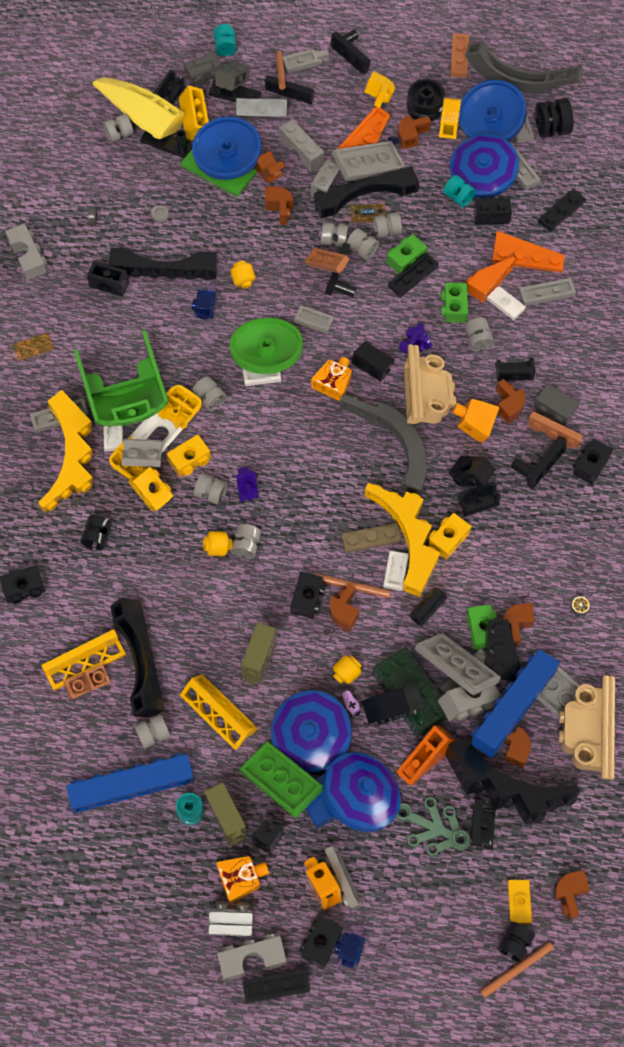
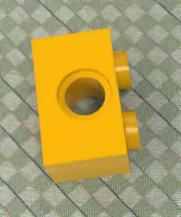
(193, 447)
(141, 483)
(457, 528)

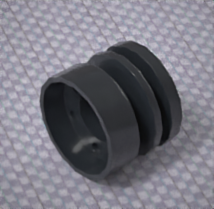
(554, 118)

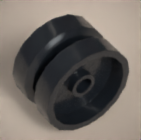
(425, 99)

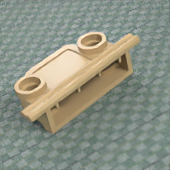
(427, 388)
(590, 728)

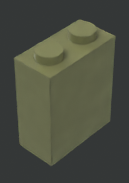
(258, 653)
(226, 814)

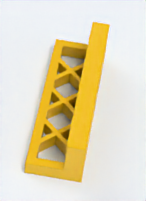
(81, 653)
(224, 708)

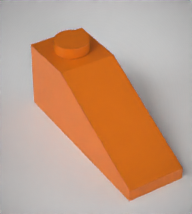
(489, 278)
(426, 754)

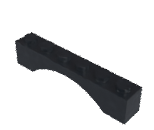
(397, 182)
(199, 265)
(146, 694)

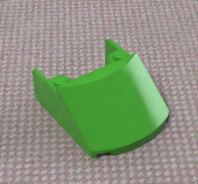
(126, 401)

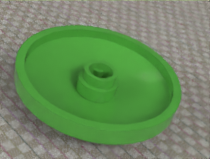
(266, 345)

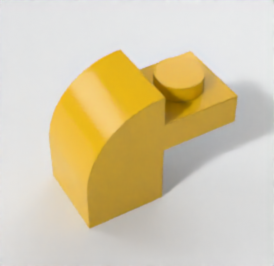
(380, 88)
(449, 118)

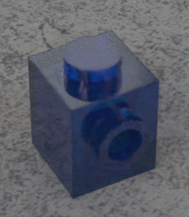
(204, 304)
(350, 950)

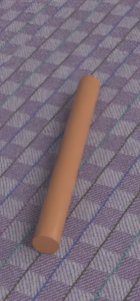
(280, 70)
(358, 587)
(518, 968)

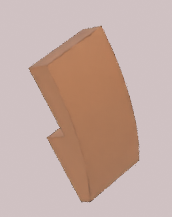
(86, 682)

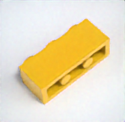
(193, 105)

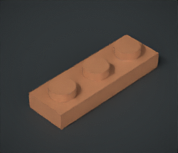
(459, 62)
(327, 260)
(554, 430)

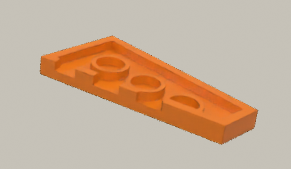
(368, 130)
(526, 254)

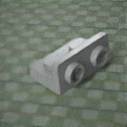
(325, 177)
(142, 452)

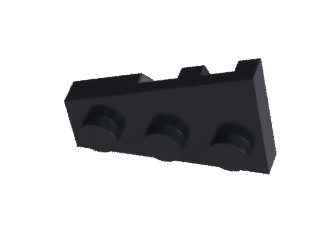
(500, 649)

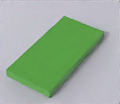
(233, 186)
(281, 779)

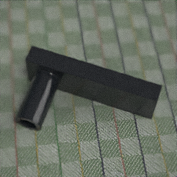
(351, 54)
(175, 145)
(337, 285)
(535, 474)

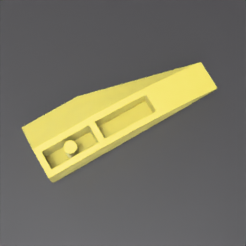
(142, 107)

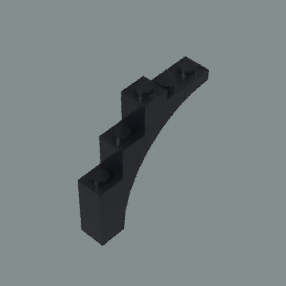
(504, 791)

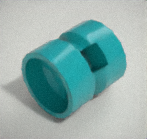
(225, 40)
(459, 191)
(190, 809)

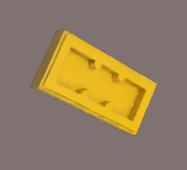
(519, 901)

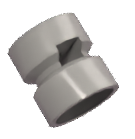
(124, 127)
(387, 225)
(329, 231)
(362, 244)
(479, 334)
(209, 393)
(210, 489)
(246, 539)
(152, 731)

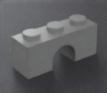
(295, 137)
(22, 240)
(461, 704)
(269, 950)

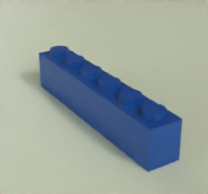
(515, 703)
(129, 783)

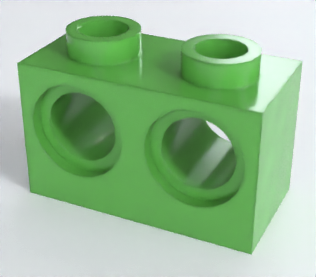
(456, 302)

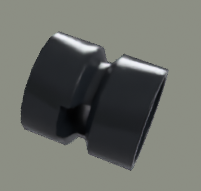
(96, 531)
(517, 939)

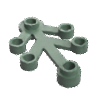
(436, 828)

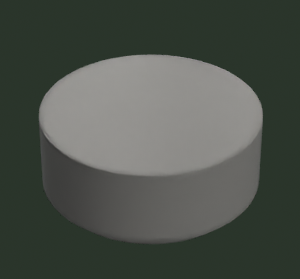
(159, 213)

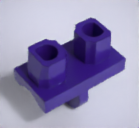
(417, 337)
(246, 484)

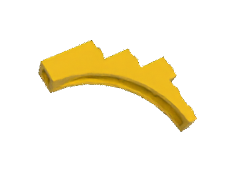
(77, 452)
(416, 532)

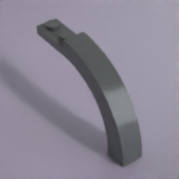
(526, 81)
(405, 433)

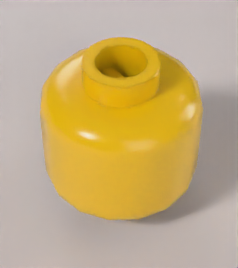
(242, 274)
(217, 543)
(347, 669)

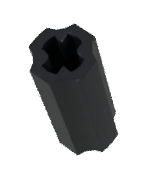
(428, 606)

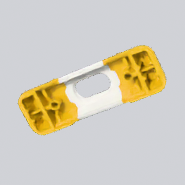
(174, 417)

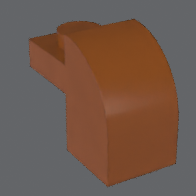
(409, 131)
(268, 167)
(279, 199)
(513, 401)
(340, 610)
(519, 617)
(519, 747)
(567, 888)

